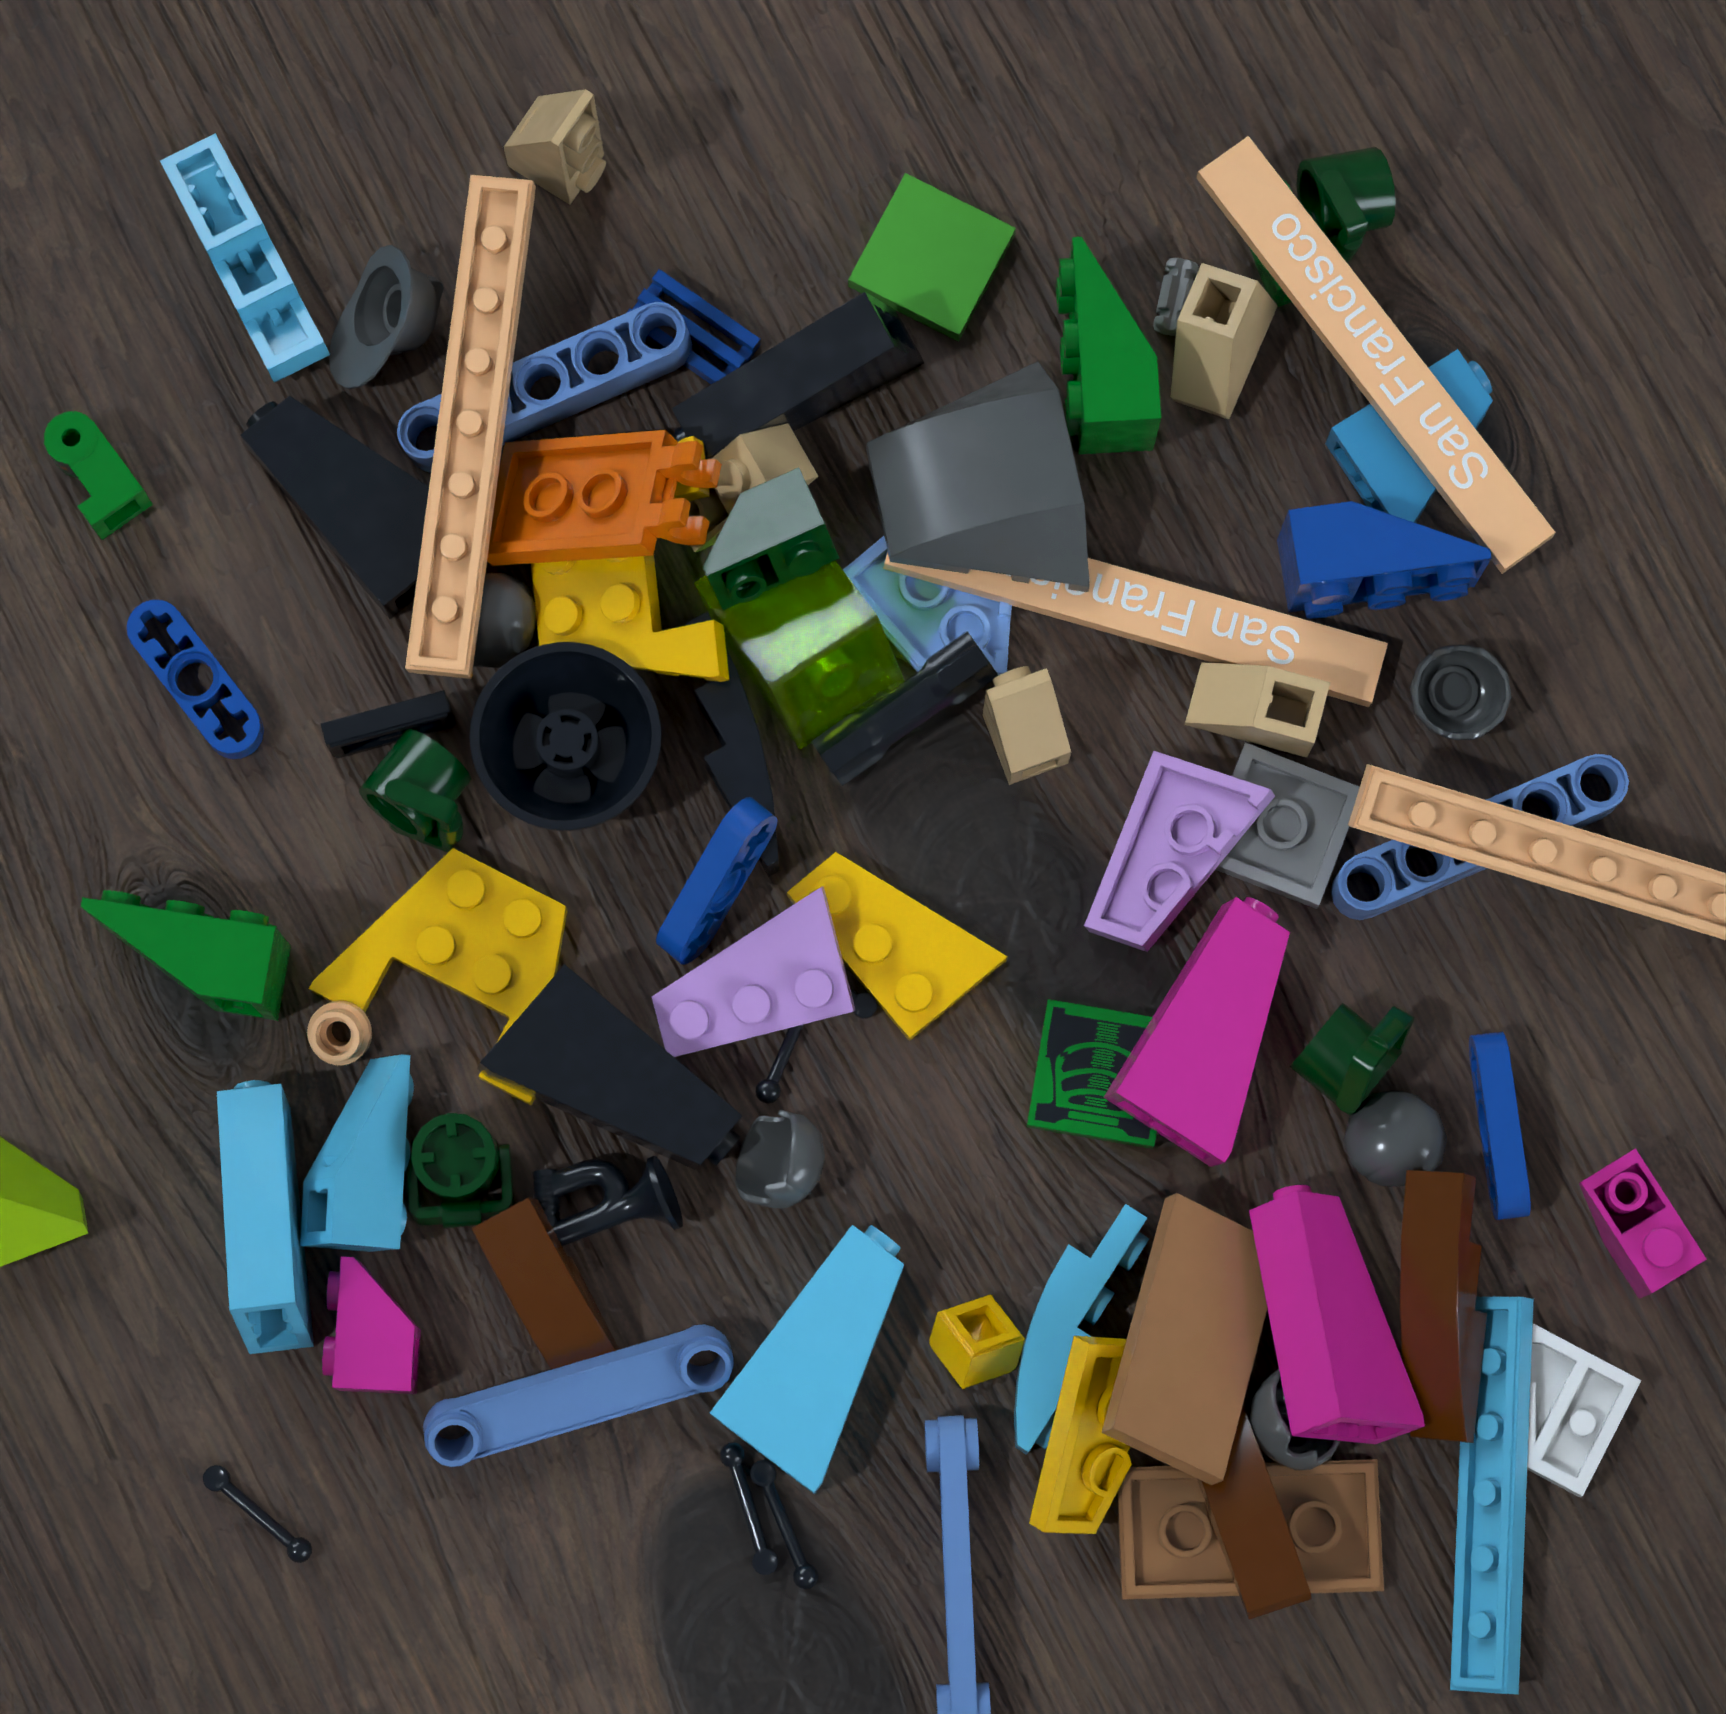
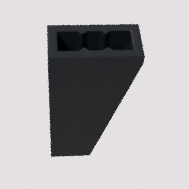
(803, 376)
(348, 494)
(607, 1071)

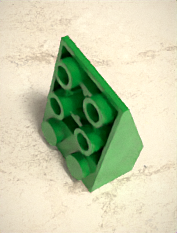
(1113, 367)
(223, 962)

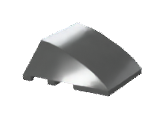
(986, 485)

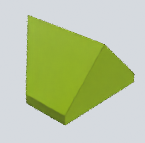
(35, 1206)

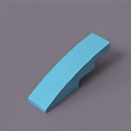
(245, 258)

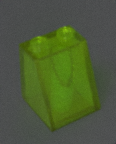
(810, 649)

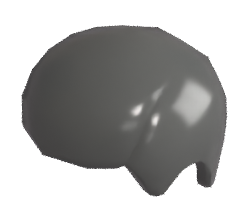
(505, 620)
(1460, 692)
(1394, 1135)
(779, 1160)
(1273, 1433)

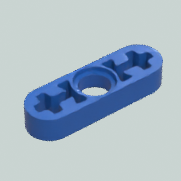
(181, 634)
(716, 880)
(1499, 1126)

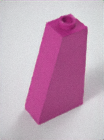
(1204, 1039)
(1328, 1324)

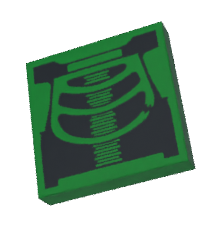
(1076, 1066)

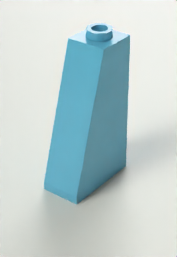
(263, 1219)
(810, 1366)

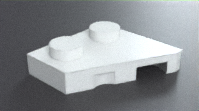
(1572, 1410)

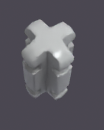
(1173, 293)

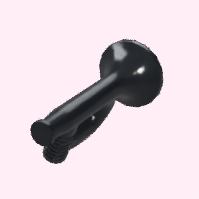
(648, 1199)

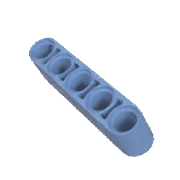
(578, 386)
(1399, 885)

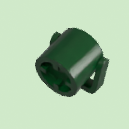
(1347, 195)
(417, 791)
(1352, 1056)
(459, 1164)

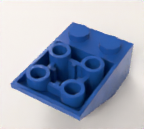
(1365, 555)

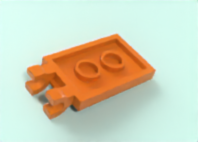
(596, 497)

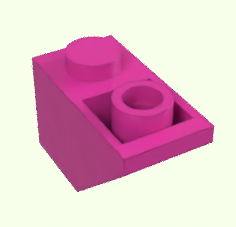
(1639, 1225)
(374, 1337)

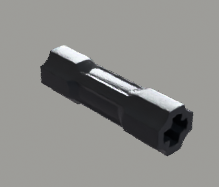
(867, 734)

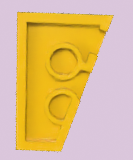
(898, 947)
(1080, 1462)

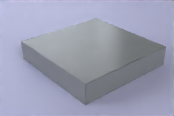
(1299, 831)

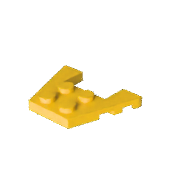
(618, 609)
(464, 931)

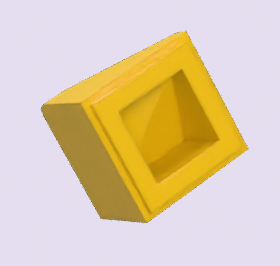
(976, 1341)

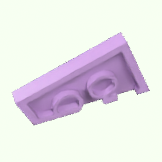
(1169, 846)
(760, 984)

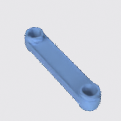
(577, 1395)
(953, 1451)

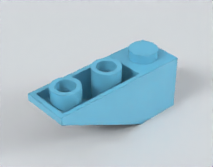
(358, 1176)

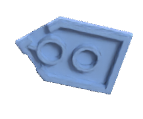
(928, 616)

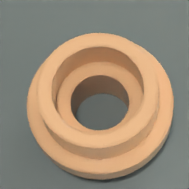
(326, 1045)

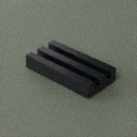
(387, 724)

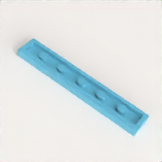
(1494, 1508)

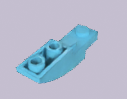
(1071, 1294)

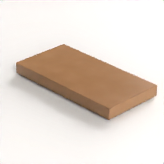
(1190, 1342)
(1174, 1551)

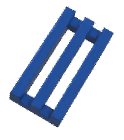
(747, 340)

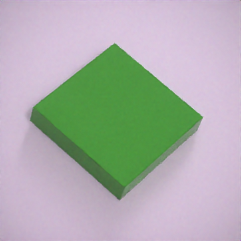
(932, 257)

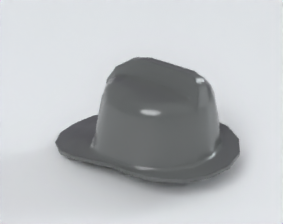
(385, 316)

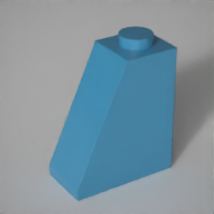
(1378, 461)

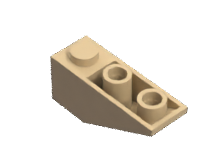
(559, 144)

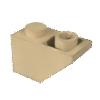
(1218, 339)
(746, 464)
(1258, 705)
(1026, 724)

